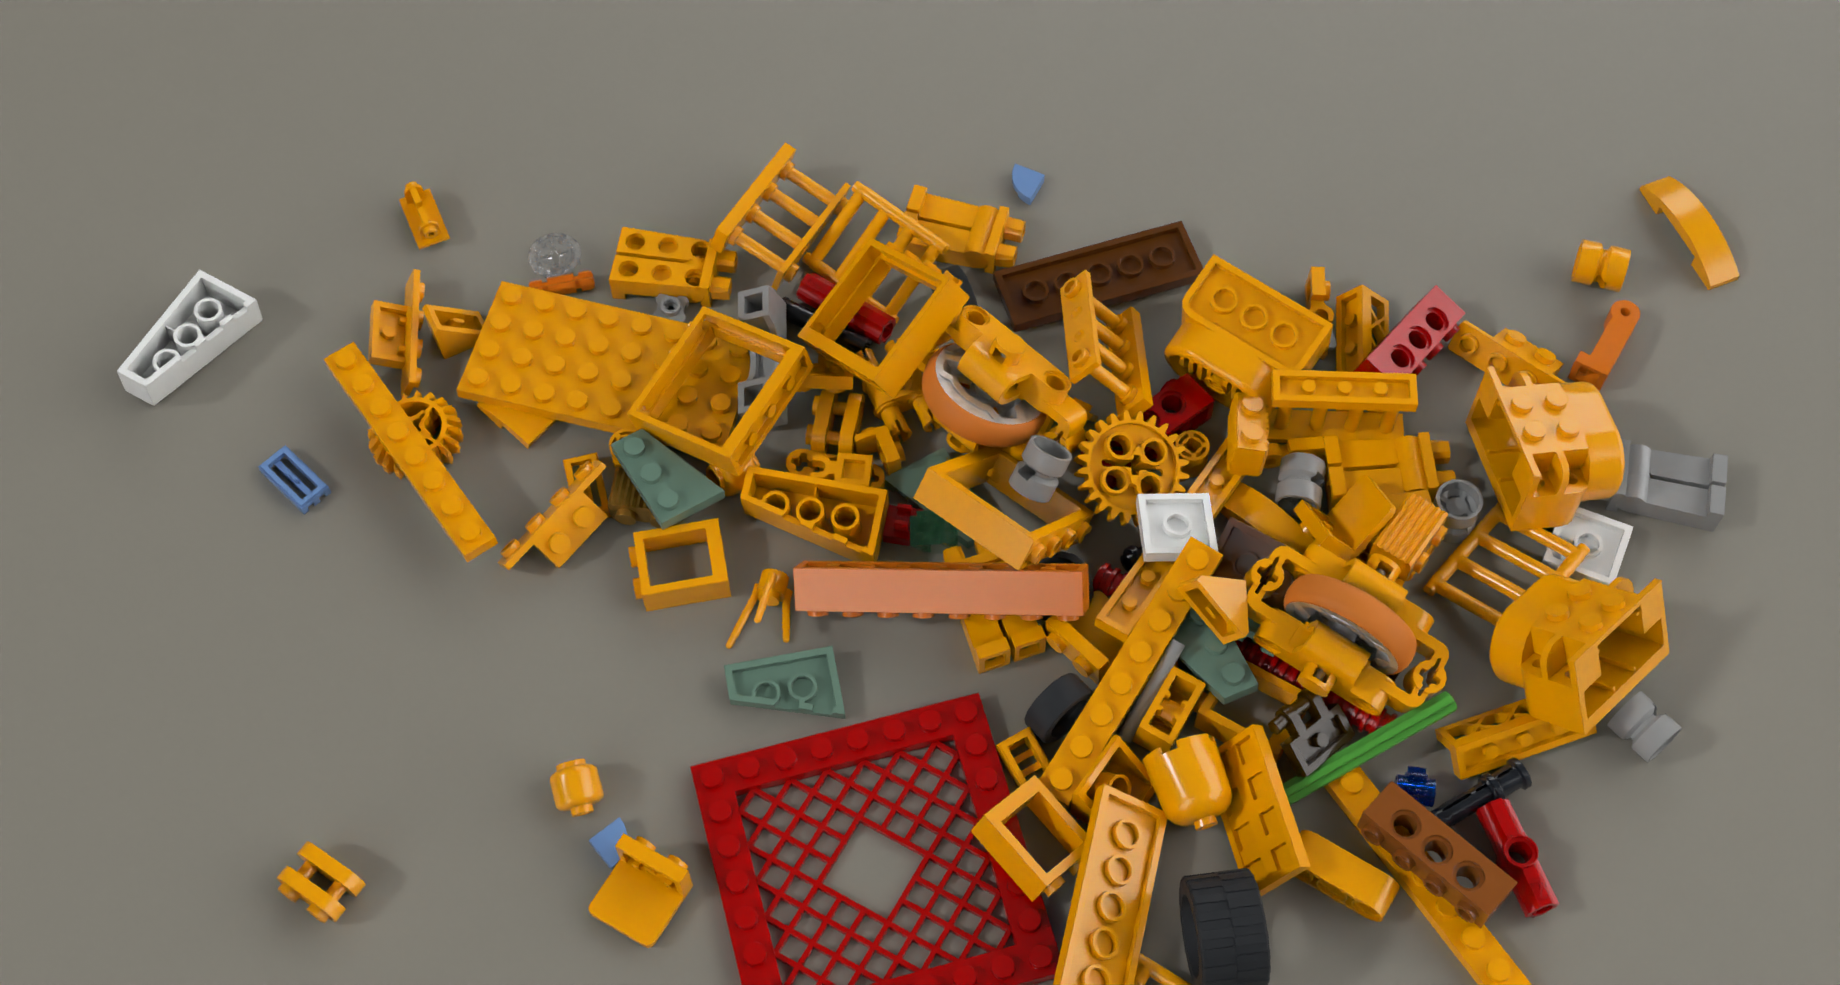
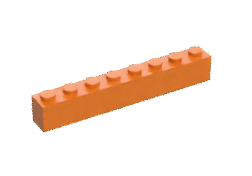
(941, 589)

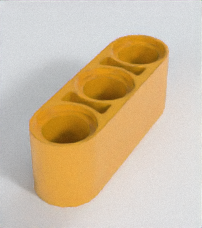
(1347, 878)

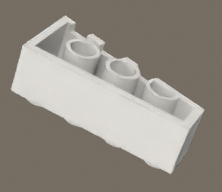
(188, 336)

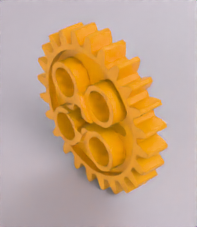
(1133, 437)

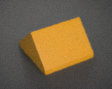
(1117, 768)

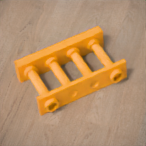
(765, 188)
(1123, 337)
(1340, 391)

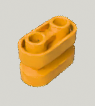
(825, 409)
(321, 904)

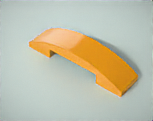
(1696, 228)
(1266, 516)

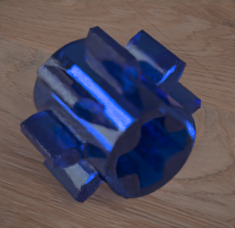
(1418, 785)

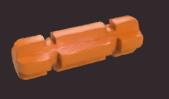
(566, 283)

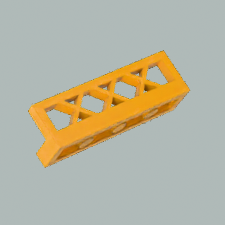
(1355, 327)
(1492, 745)

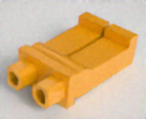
(972, 231)
(670, 265)
(1393, 464)
(996, 637)

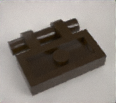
(1318, 738)

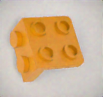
(1350, 522)
(1084, 643)
(641, 891)

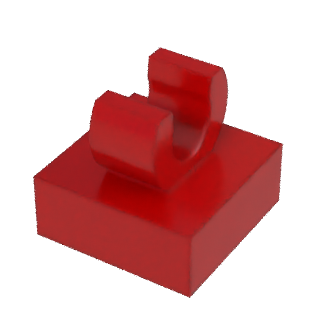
(898, 524)

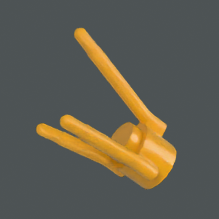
(769, 591)

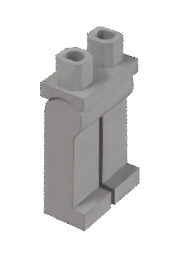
(1672, 487)

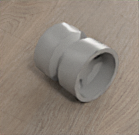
(1039, 470)
(1301, 478)
(1463, 505)
(1648, 730)

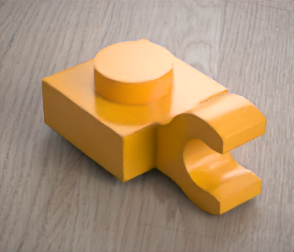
(1318, 291)

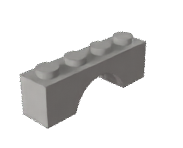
(766, 311)

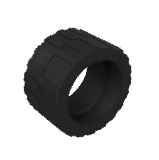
(1224, 928)

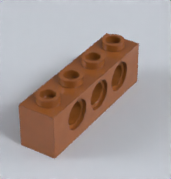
(1429, 833)

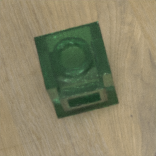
(931, 529)

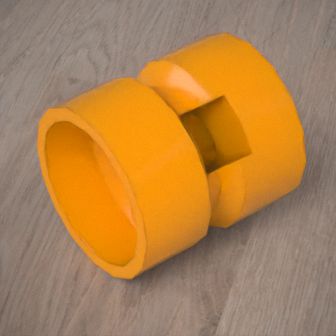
(1601, 265)

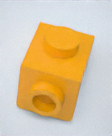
(880, 440)

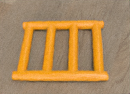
(885, 211)
(1481, 537)

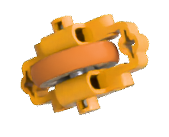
(996, 388)
(1347, 628)

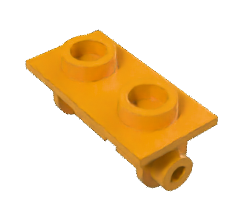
(423, 216)

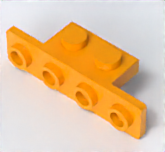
(395, 334)
(1506, 352)
(563, 524)

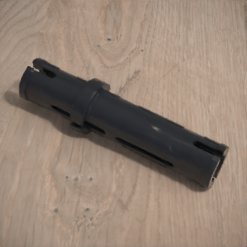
(848, 338)

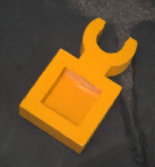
(1310, 445)
(847, 468)

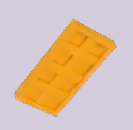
(1260, 815)

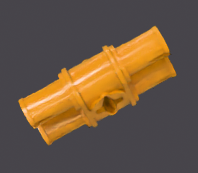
(908, 398)

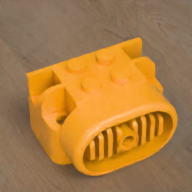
(1240, 332)
(1545, 447)
(1579, 646)

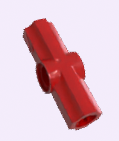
(867, 321)
(1507, 836)

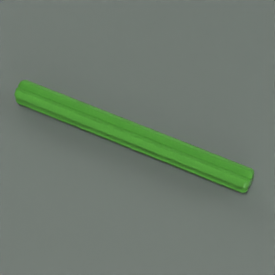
(1371, 746)

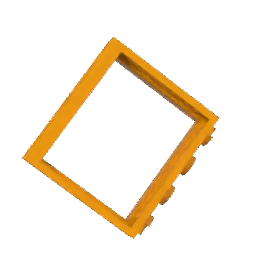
(853, 291)
(761, 415)
(947, 494)

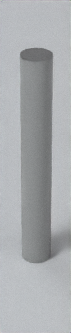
(1151, 689)

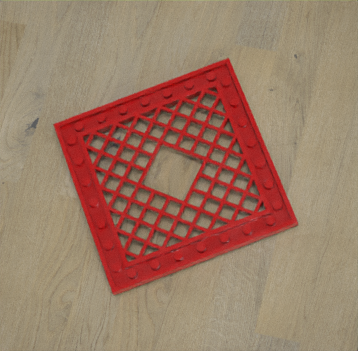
(957, 720)

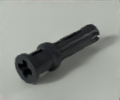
(1489, 788)

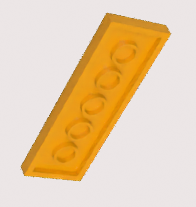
(1111, 891)

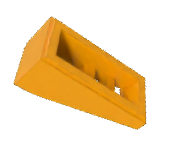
(1034, 749)

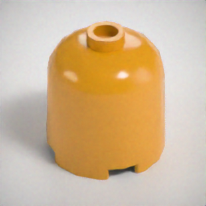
(1190, 782)

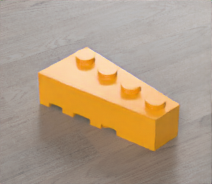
(819, 510)

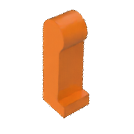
(1617, 331)

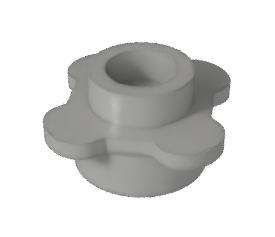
(678, 303)

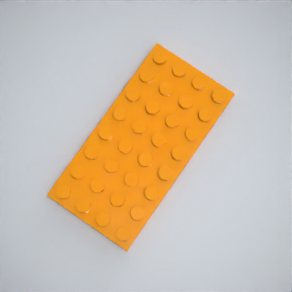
(591, 363)

